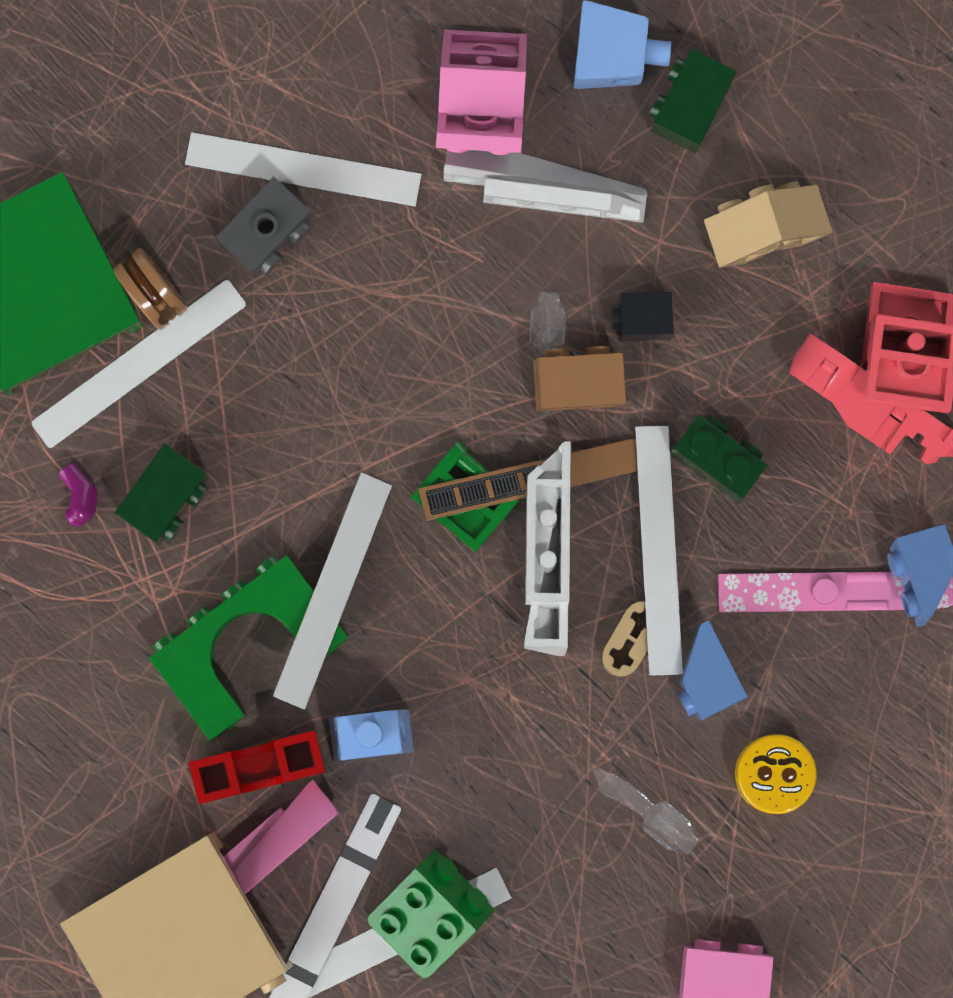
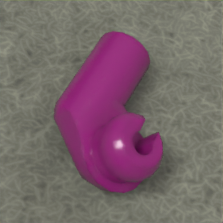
(83, 495)

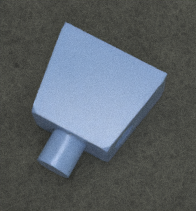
(615, 48)
(371, 735)

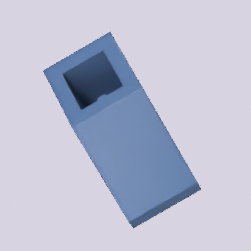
(925, 570)

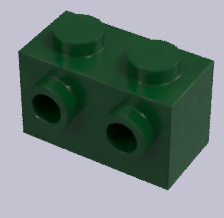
(692, 100)
(719, 458)
(163, 496)

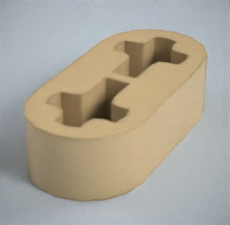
(619, 637)

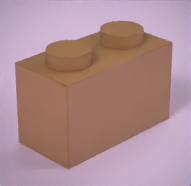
(579, 380)

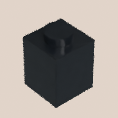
(643, 316)

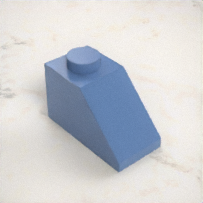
(708, 677)

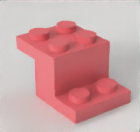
(909, 348)

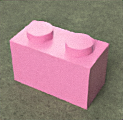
(725, 973)

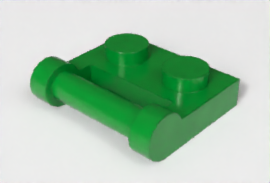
(471, 526)

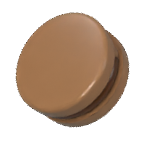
(150, 289)

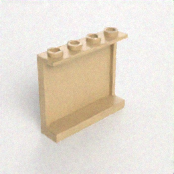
(178, 933)

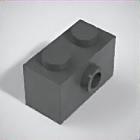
(265, 228)

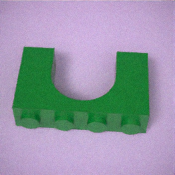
(188, 659)

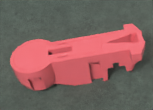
(882, 424)

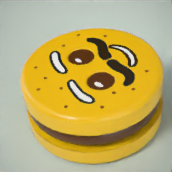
(775, 774)

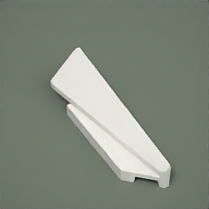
(545, 185)
(548, 553)

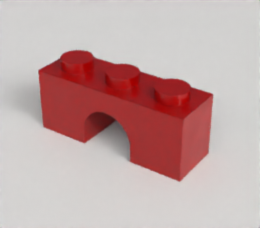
(257, 767)

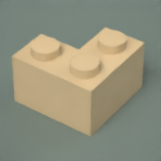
(767, 223)

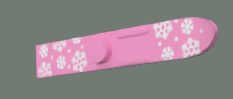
(814, 592)

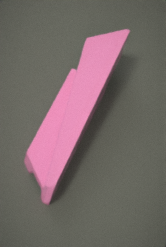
(280, 836)

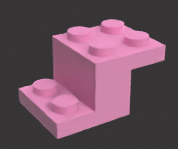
(481, 91)

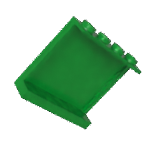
(53, 284)

